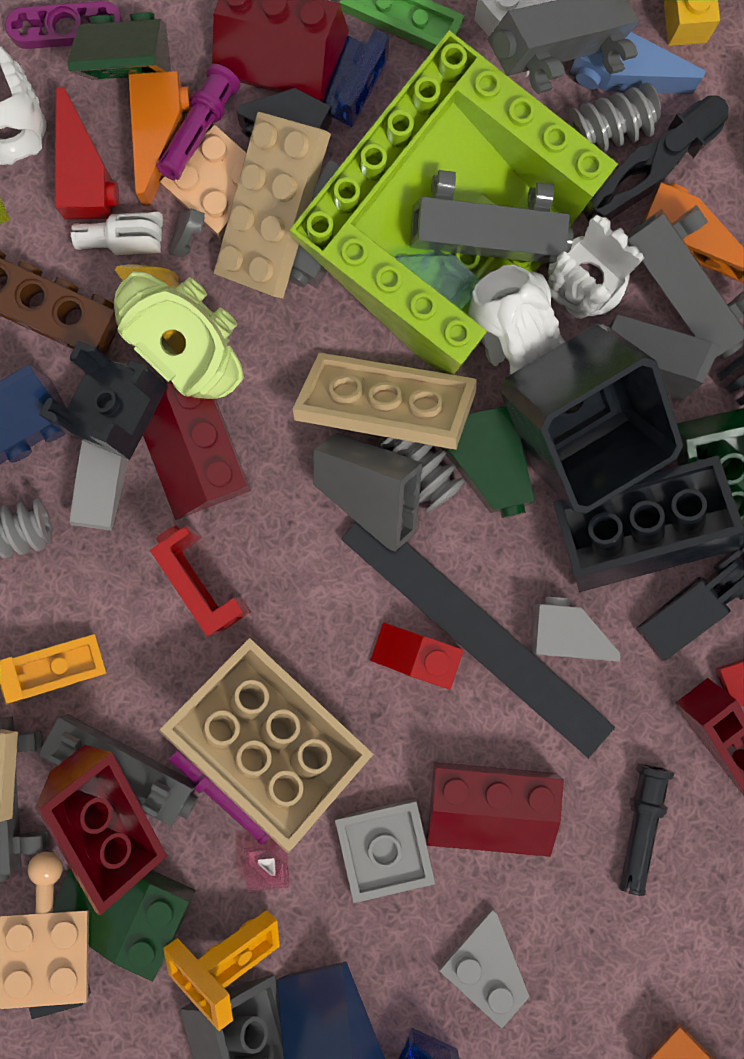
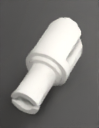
(122, 233)

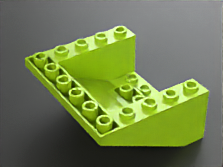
(454, 118)

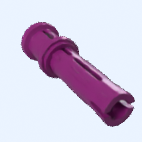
(206, 108)

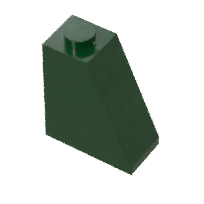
(494, 462)

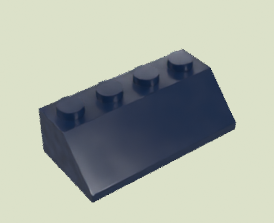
(20, 404)

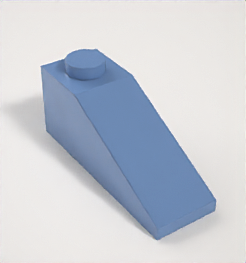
(652, 65)

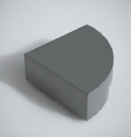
(186, 223)

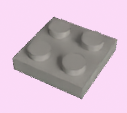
(384, 850)

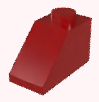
(417, 655)

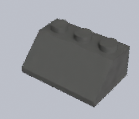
(251, 1034)

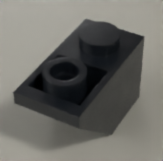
(289, 105)

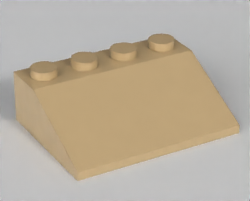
(267, 744)

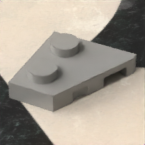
(487, 970)

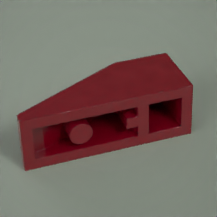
(719, 726)

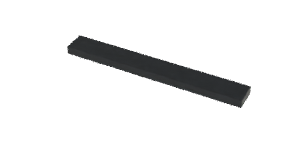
(484, 640)

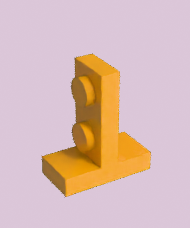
(50, 669)
(221, 965)

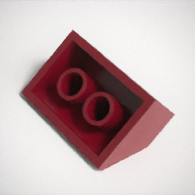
(280, 42)
(193, 453)
(494, 809)
(99, 825)

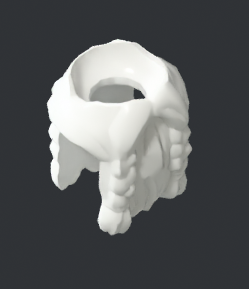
(19, 112)
(609, 252)
(517, 316)

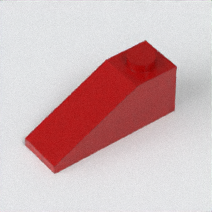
(81, 178)

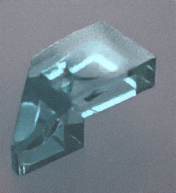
(442, 273)

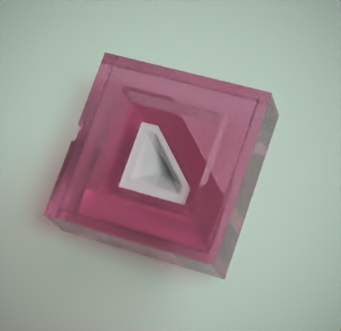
(266, 868)

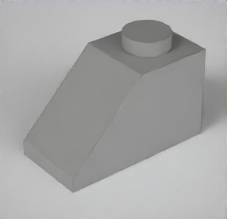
(568, 632)

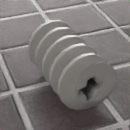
(618, 116)
(434, 478)
(24, 529)

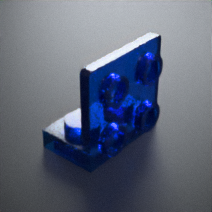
(356, 76)

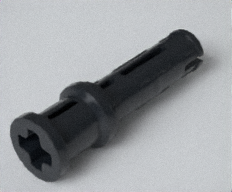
(647, 808)

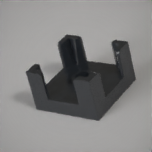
(109, 404)

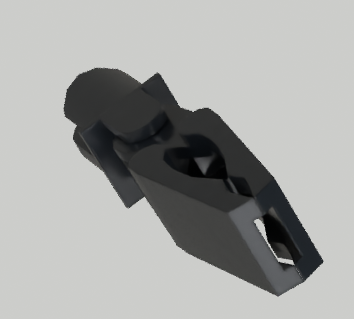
(686, 133)
(695, 607)

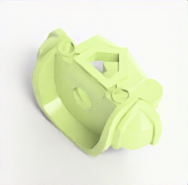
(150, 308)

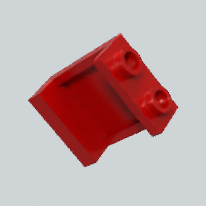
(171, 558)

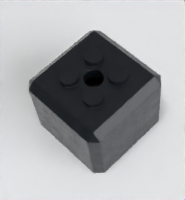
(593, 417)

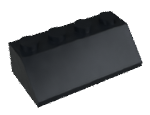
(653, 525)

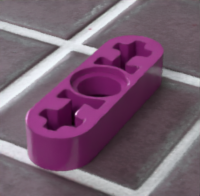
(52, 15)

